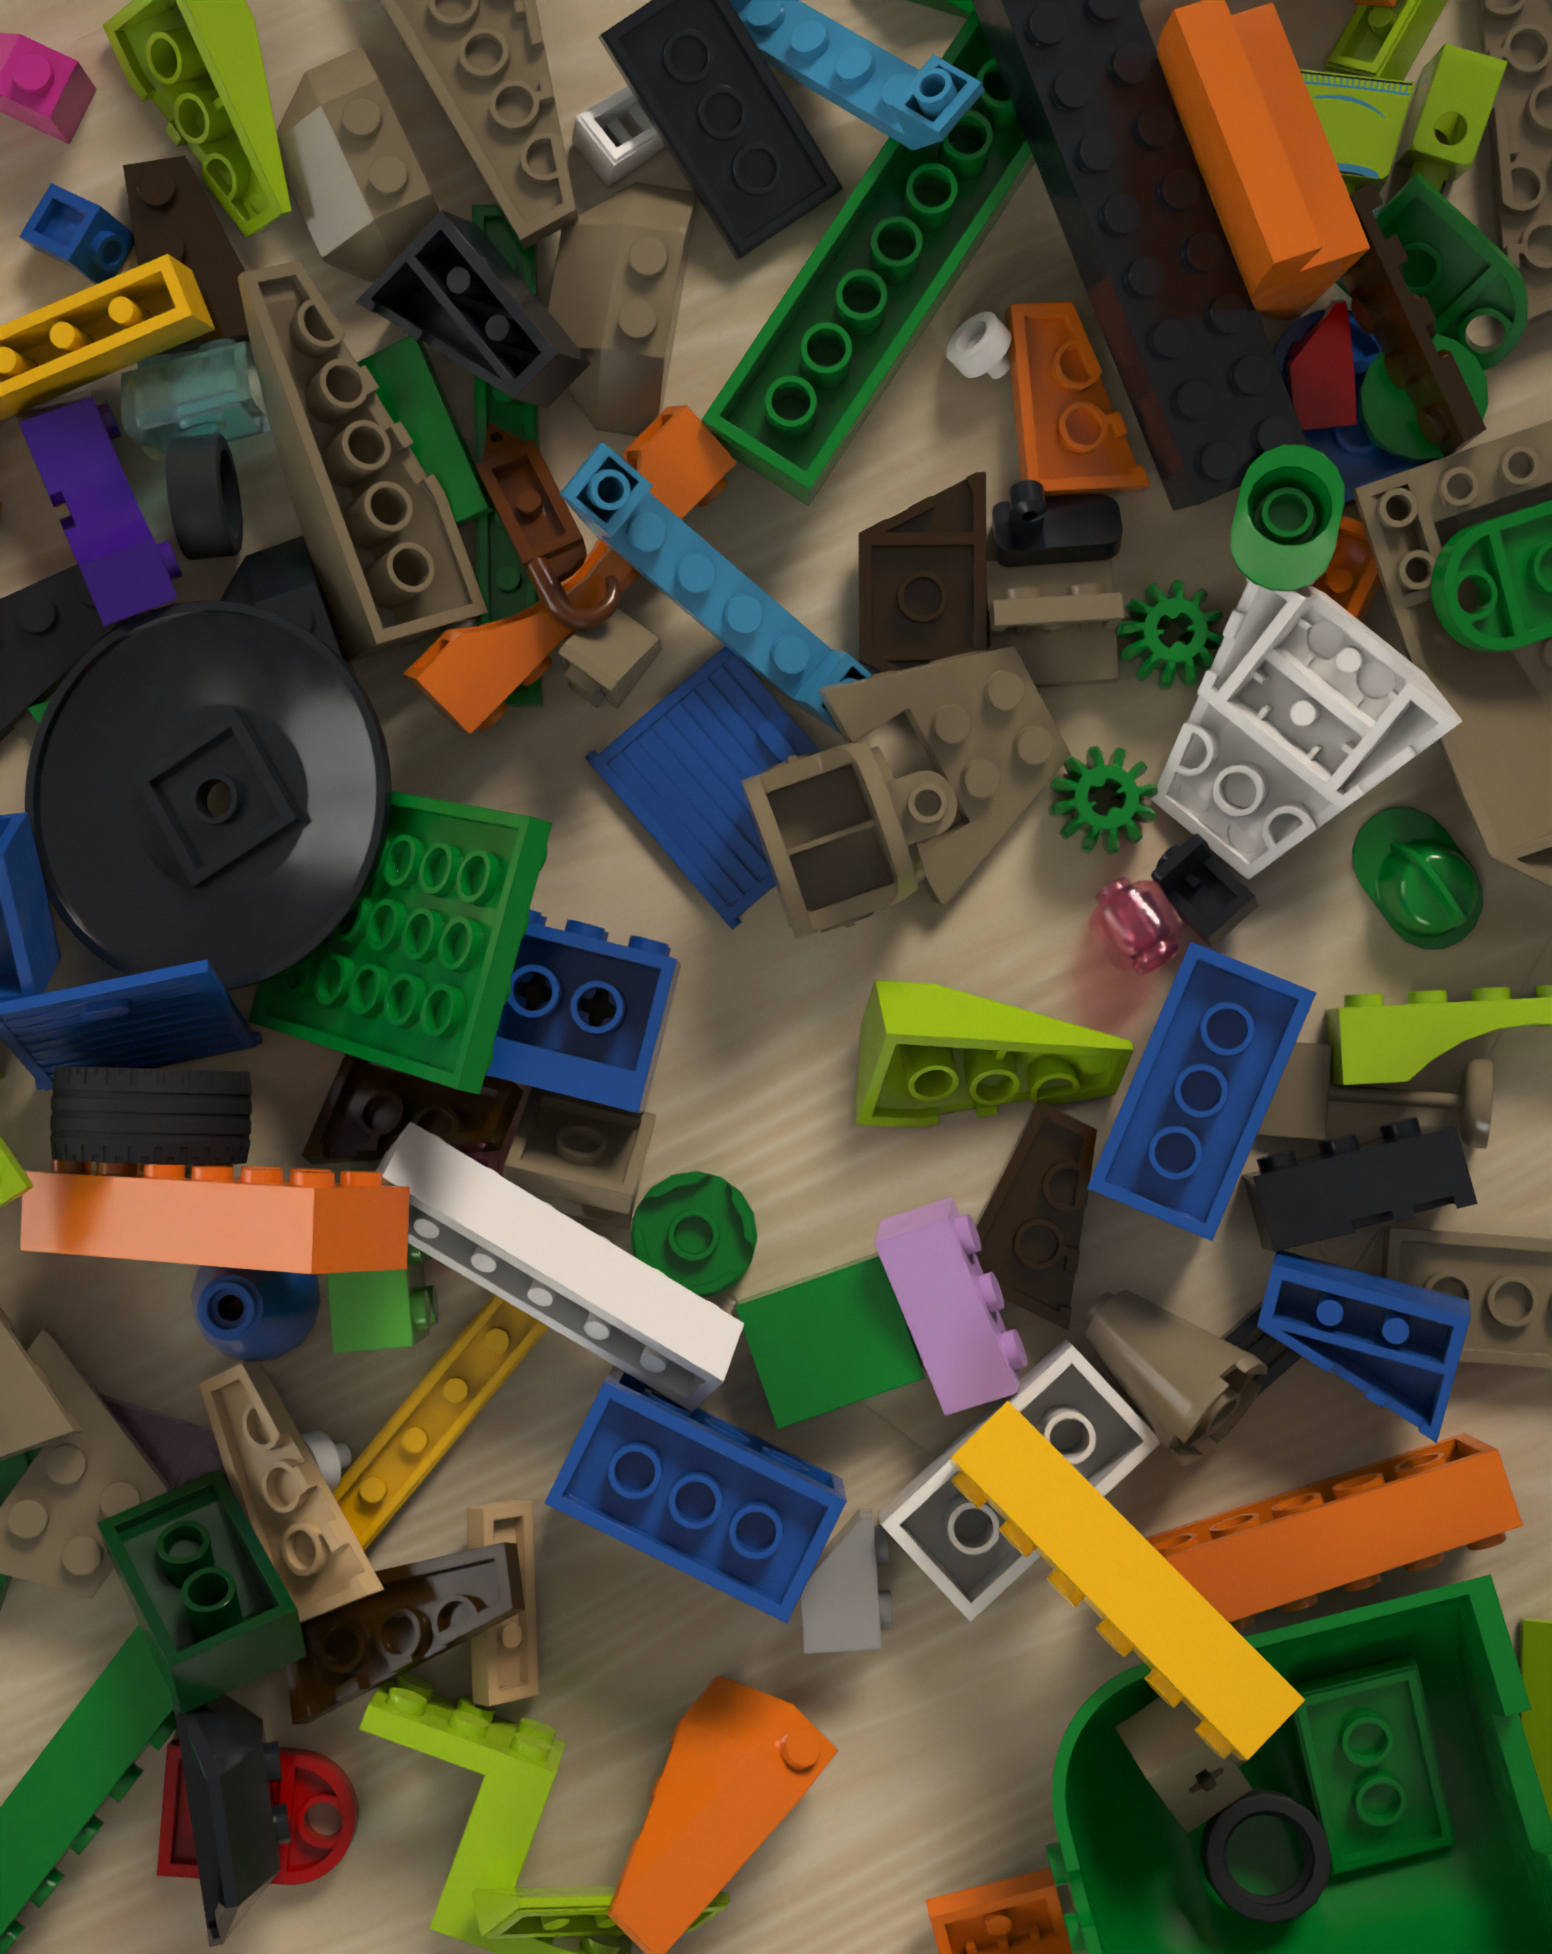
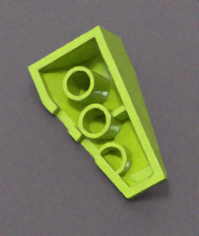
(211, 85)
(952, 1052)

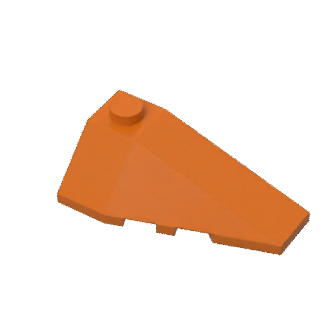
(724, 1789)

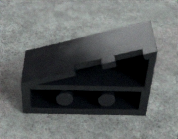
(477, 311)
(1357, 1184)

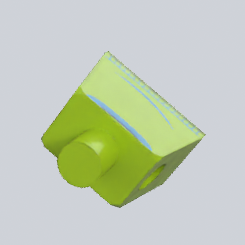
(1455, 101)
(1360, 122)

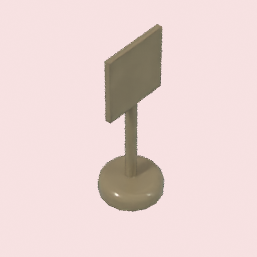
(1304, 1091)

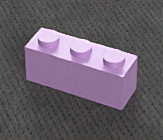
(951, 1305)

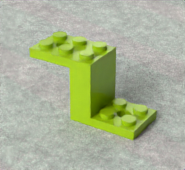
(518, 1777)

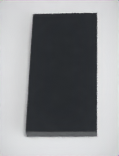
(721, 117)

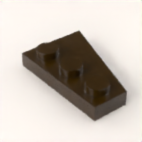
(375, 1104)
(1037, 1214)

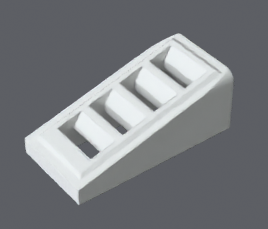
(608, 144)

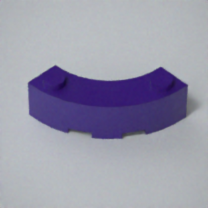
(105, 524)

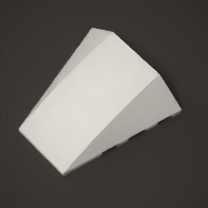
(1294, 726)

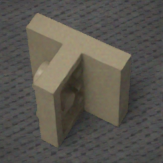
(1057, 620)
(580, 1156)

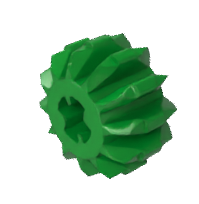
(1162, 613)
(1089, 782)

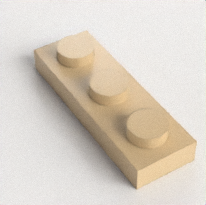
(506, 1654)

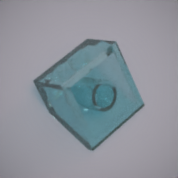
(193, 397)

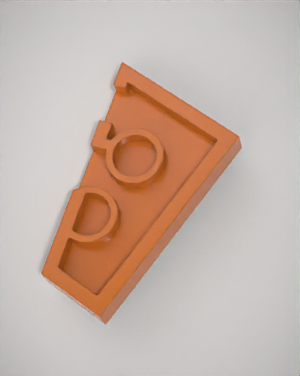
(1061, 409)

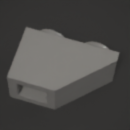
(842, 1596)

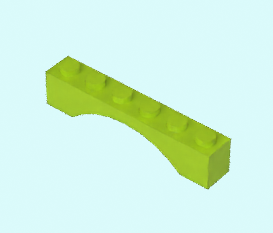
(1397, 1041)

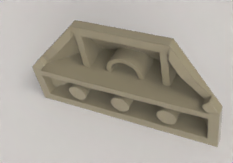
(353, 167)
(621, 300)

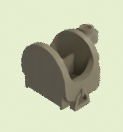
(843, 833)

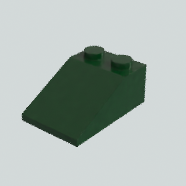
(203, 1590)

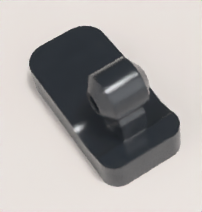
(1054, 529)

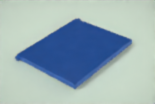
(685, 771)
(126, 1023)

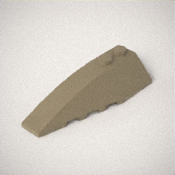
(358, 491)

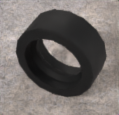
(204, 496)
(1316, 1861)

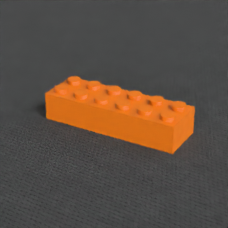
(218, 1218)
(1345, 1529)

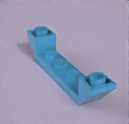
(857, 74)
(704, 584)

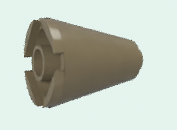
(1173, 1371)

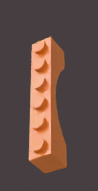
(478, 667)

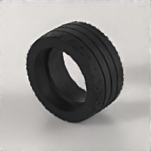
(150, 1115)

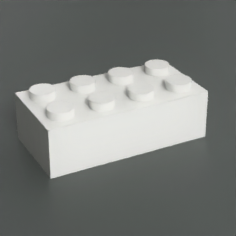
(962, 1543)

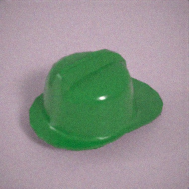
(1287, 518)
(1417, 878)

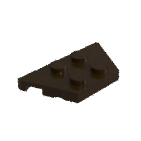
(925, 580)

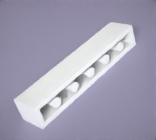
(560, 1270)

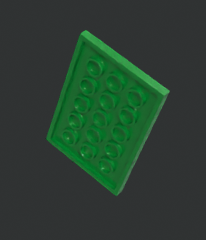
(427, 951)

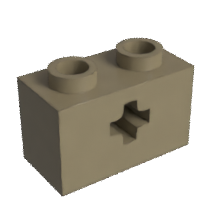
(1180, 1764)

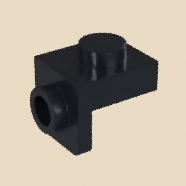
(1203, 890)

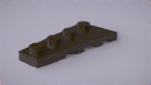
(1405, 333)
(412, 1620)

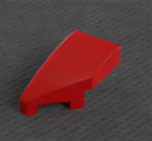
(1323, 372)

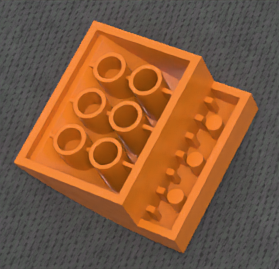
(1261, 153)

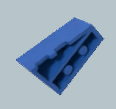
(1370, 1331)

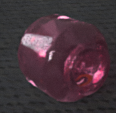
(1136, 925)

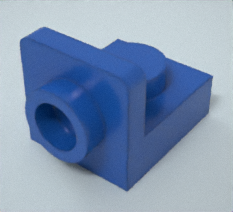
(78, 234)

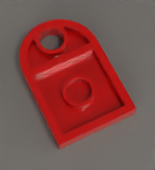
(306, 1781)

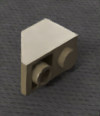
(609, 659)

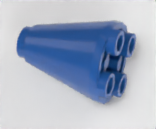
(275, 1316)

